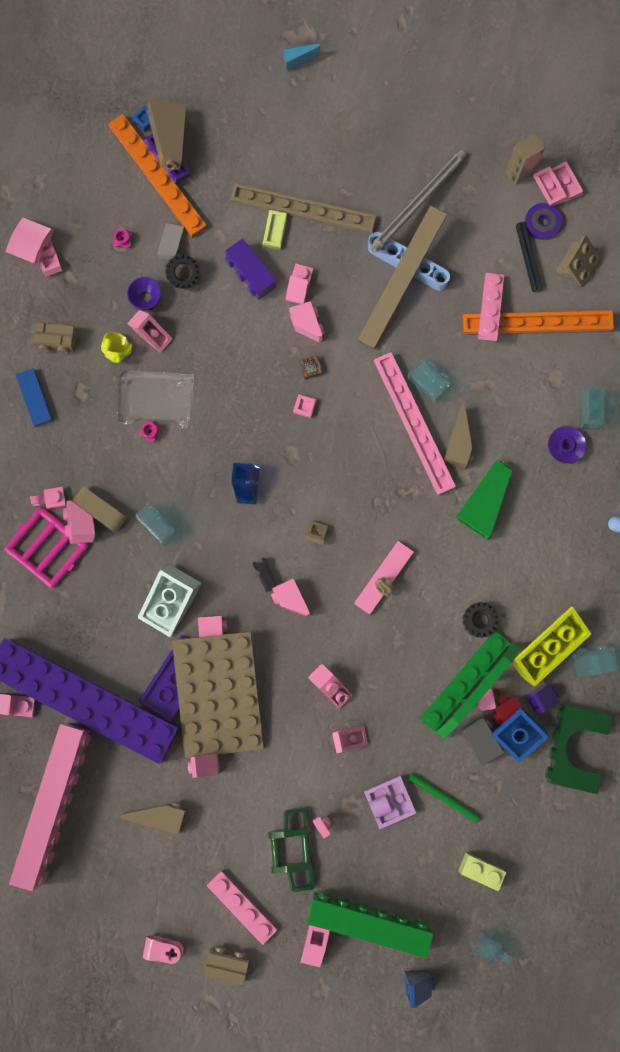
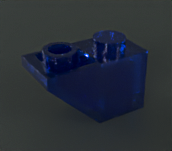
(245, 482)

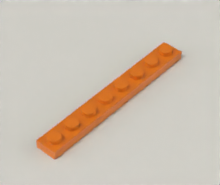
(157, 176)
(545, 322)

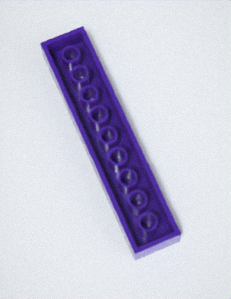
(85, 701)

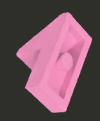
(299, 284)
(17, 705)
(350, 739)

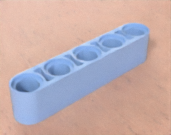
(427, 278)

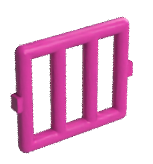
(24, 559)

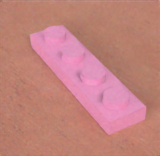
(491, 307)
(242, 907)

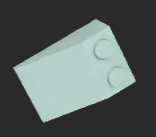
(169, 599)

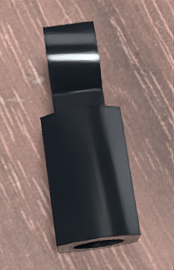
(265, 576)

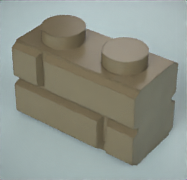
(55, 337)
(227, 965)

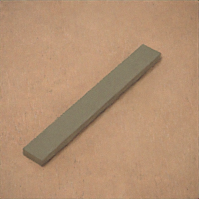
(303, 208)
(402, 277)

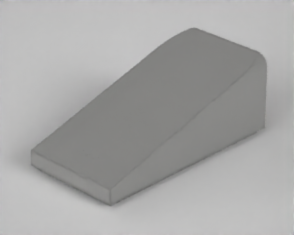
(170, 241)

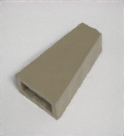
(167, 126)

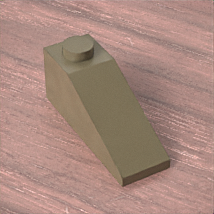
(460, 444)
(162, 817)

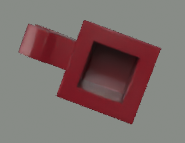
(505, 707)

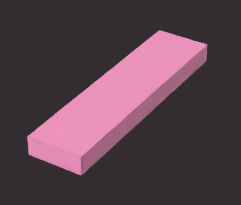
(390, 569)

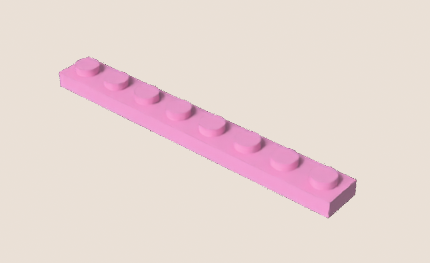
(414, 423)

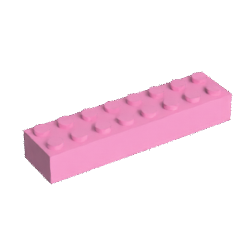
(50, 807)

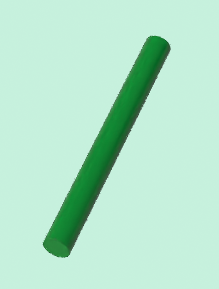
(444, 798)

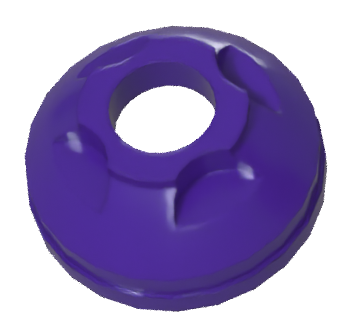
(140, 286)

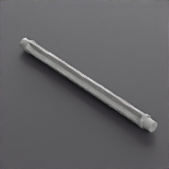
(418, 201)

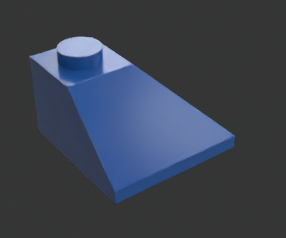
(520, 735)

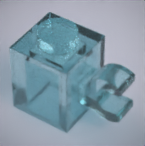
(490, 949)

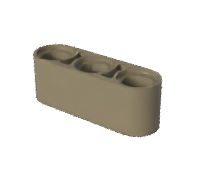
(99, 509)

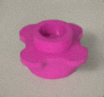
(118, 234)
(149, 426)

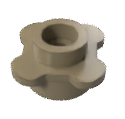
(384, 586)

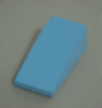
(297, 56)

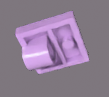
(389, 802)

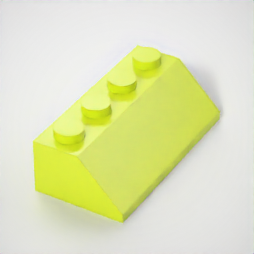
(551, 647)

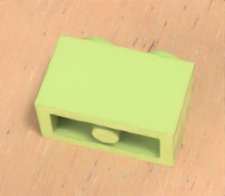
(482, 871)

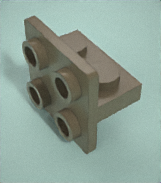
(579, 261)

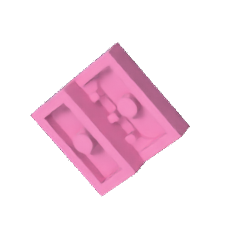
(558, 184)
(29, 240)

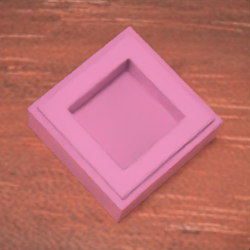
(304, 406)

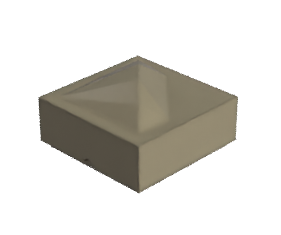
(316, 532)

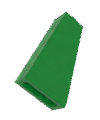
(484, 504)

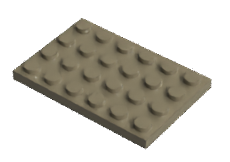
(217, 694)

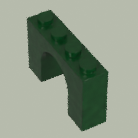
(561, 770)

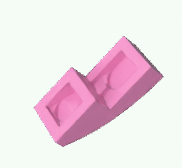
(49, 261)

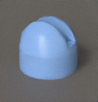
(614, 524)

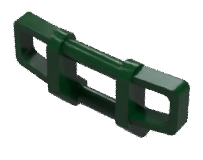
(304, 833)

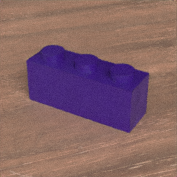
(249, 269)

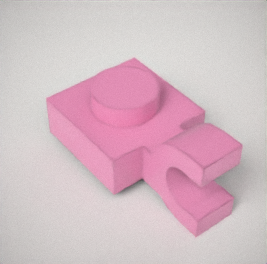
(52, 498)
(322, 825)

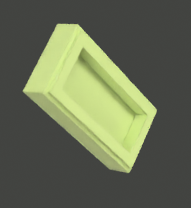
(275, 229)

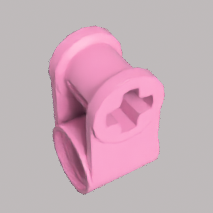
(159, 949)

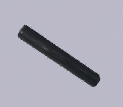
(529, 257)

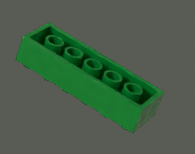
(369, 924)

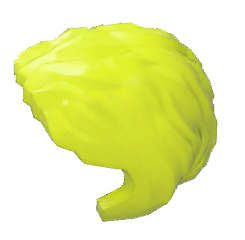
(115, 346)

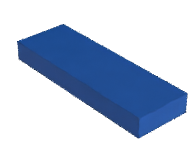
(34, 397)

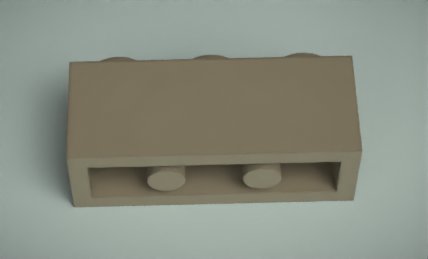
(524, 159)

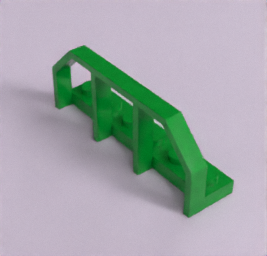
(465, 680)

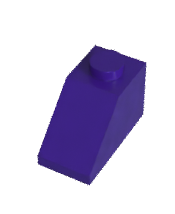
(543, 698)

